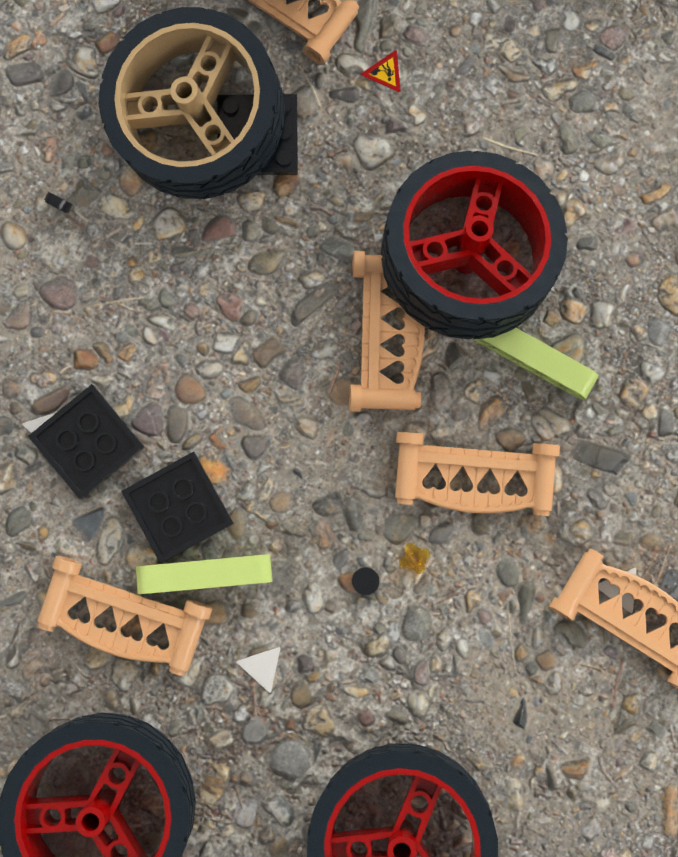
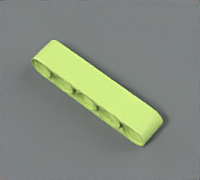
(543, 361)
(203, 574)

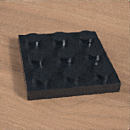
(235, 112)
(86, 441)
(177, 507)

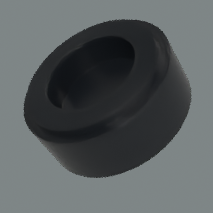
(58, 202)
(365, 581)

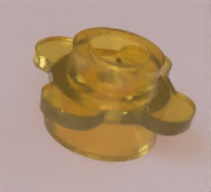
(407, 561)

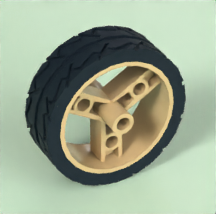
(219, 43)

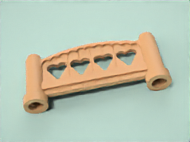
(320, 31)
(375, 388)
(535, 470)
(582, 597)
(181, 625)

